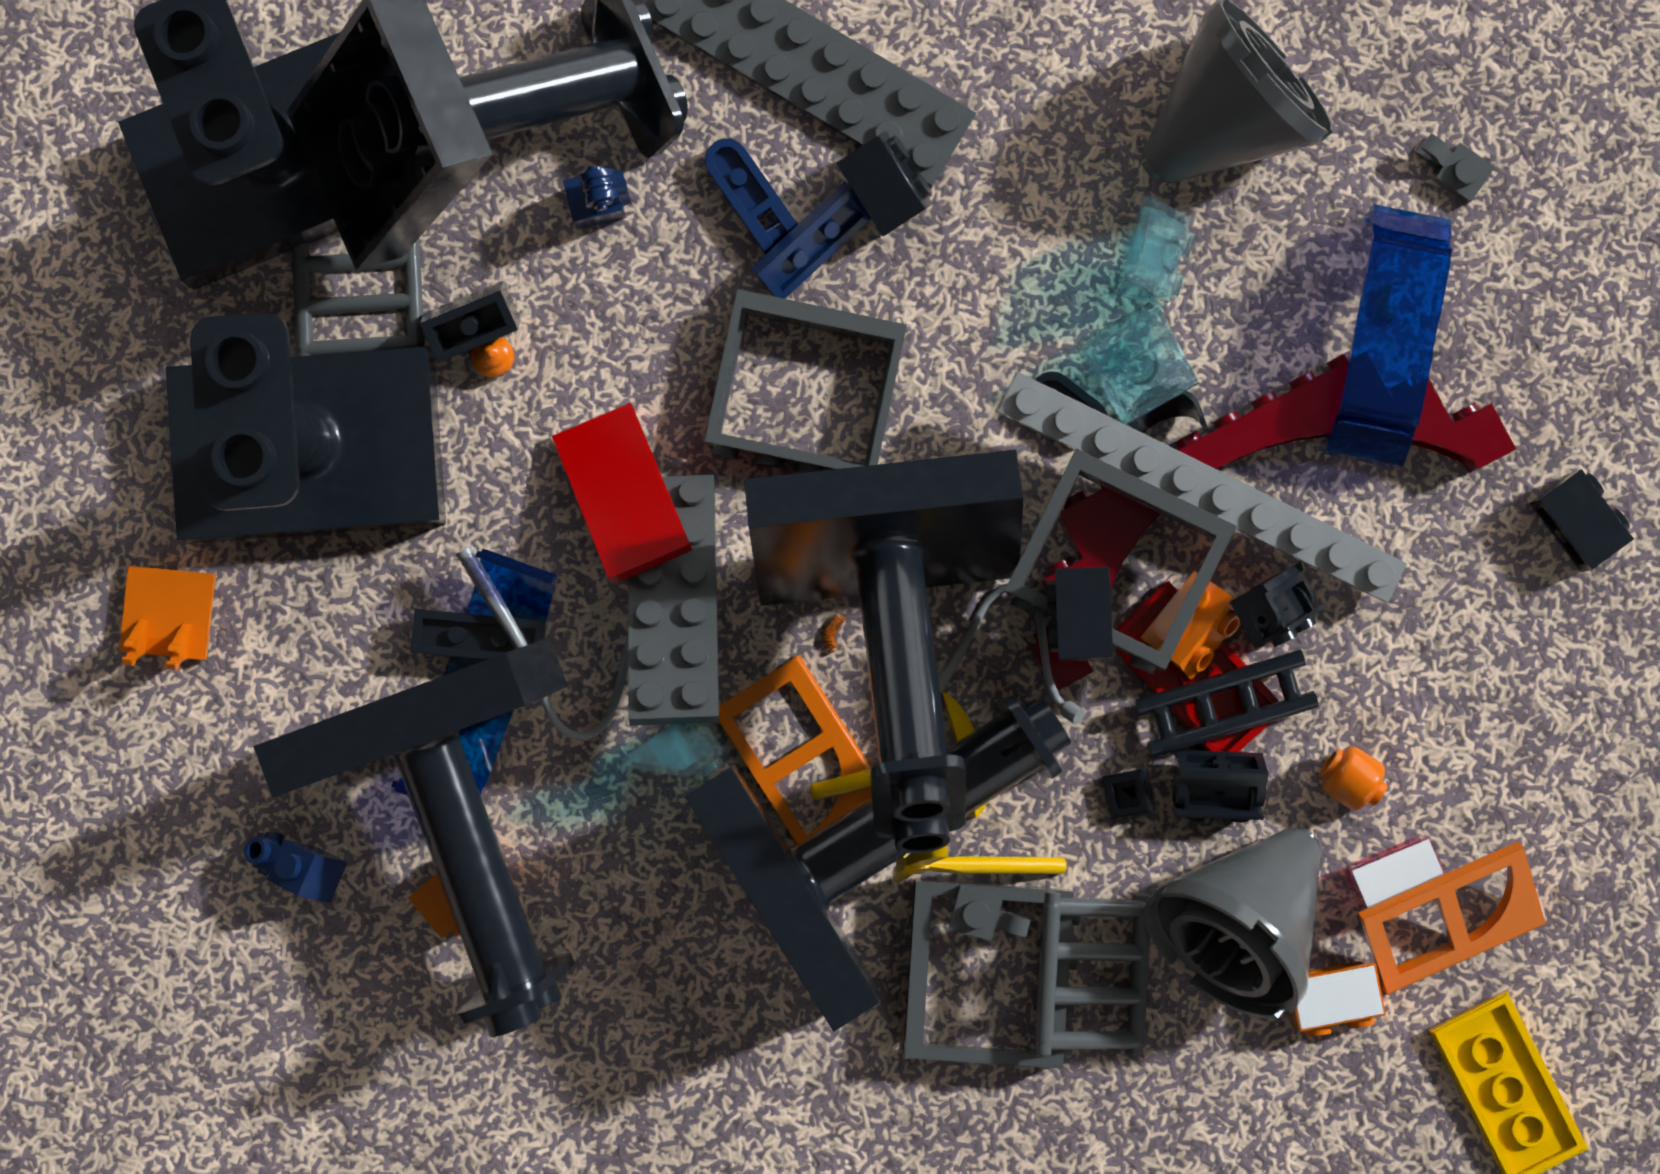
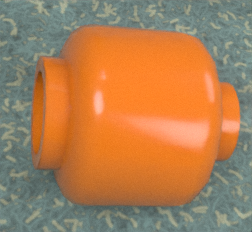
(1353, 778)

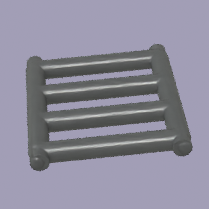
(306, 307)
(1053, 950)

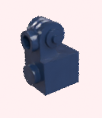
(597, 196)
(295, 865)

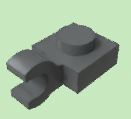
(1459, 170)
(979, 914)

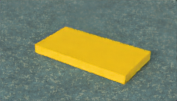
(1507, 1087)

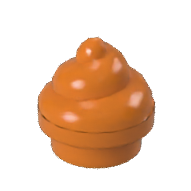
(493, 358)

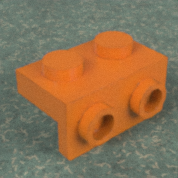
(1207, 629)

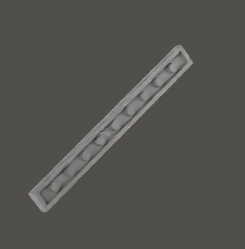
(1202, 486)

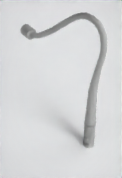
(502, 614)
(1068, 709)

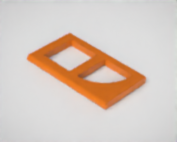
(833, 735)
(1514, 916)

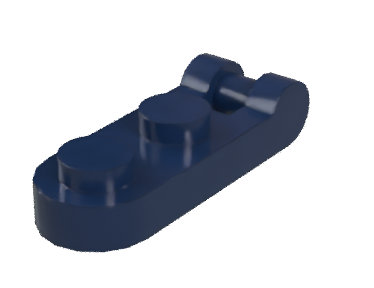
(748, 192)

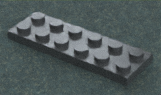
(676, 620)

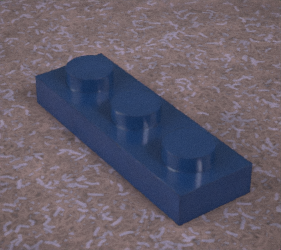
(811, 242)

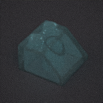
(1154, 254)
(1137, 363)
(680, 751)

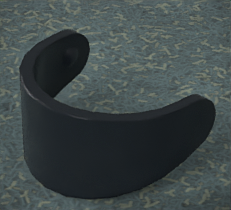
(1182, 405)

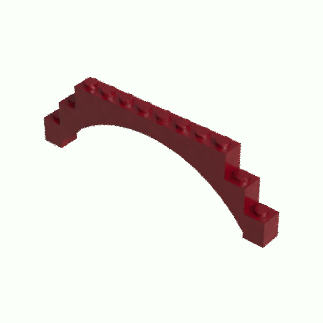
(1109, 525)

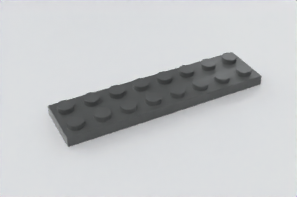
(822, 74)

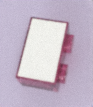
(1392, 871)

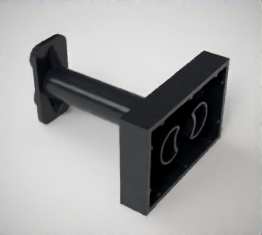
(403, 133)
(221, 145)
(301, 439)
(888, 539)
(423, 738)
(799, 882)

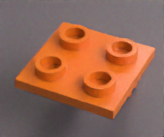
(166, 615)

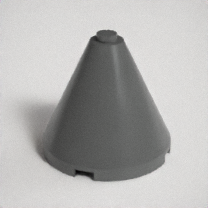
(1232, 102)
(1244, 923)

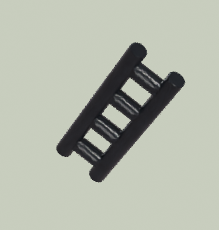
(1251, 714)

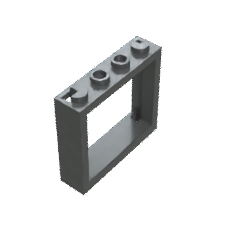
(816, 318)
(1150, 497)
(918, 973)

